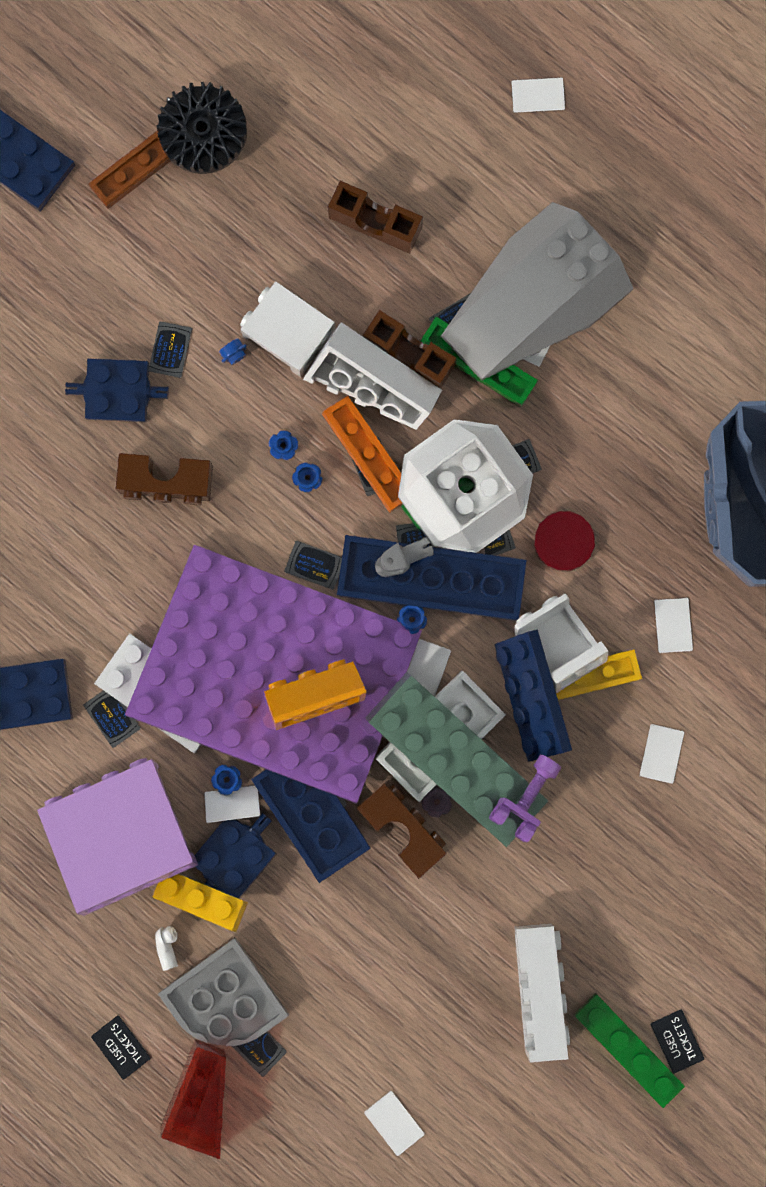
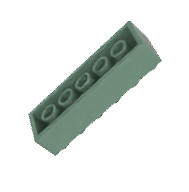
(451, 755)

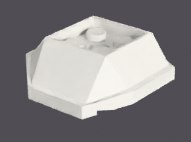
(438, 505)

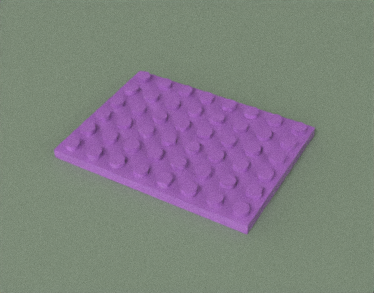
(239, 632)

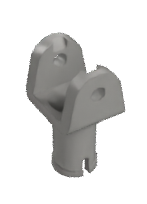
(398, 558)

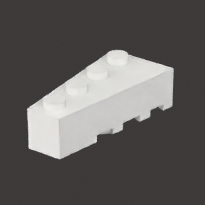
(373, 377)
(540, 993)

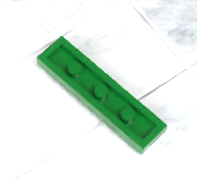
(509, 383)
(629, 1050)

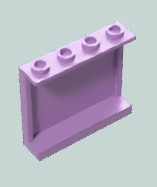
(115, 837)

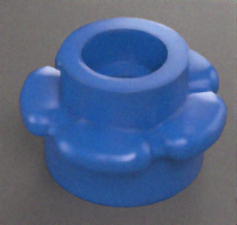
(233, 352)
(283, 453)
(307, 469)
(412, 611)
(219, 783)

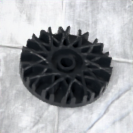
(199, 109)

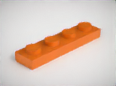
(365, 451)

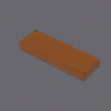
(129, 171)

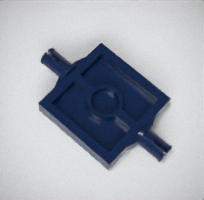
(117, 390)
(235, 856)

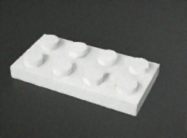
(123, 674)
(469, 706)

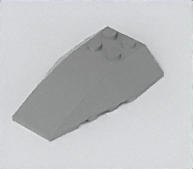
(537, 292)

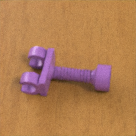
(546, 769)

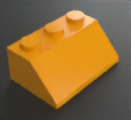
(314, 694)

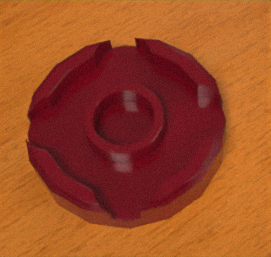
(564, 541)

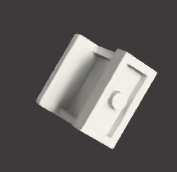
(287, 328)
(565, 641)

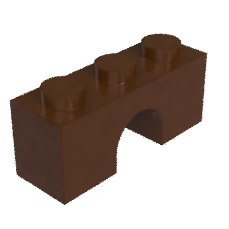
(392, 226)
(424, 359)
(190, 483)
(423, 848)

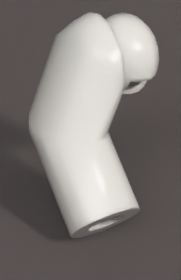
(165, 952)

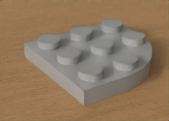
(224, 999)

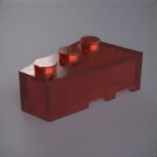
(197, 1102)

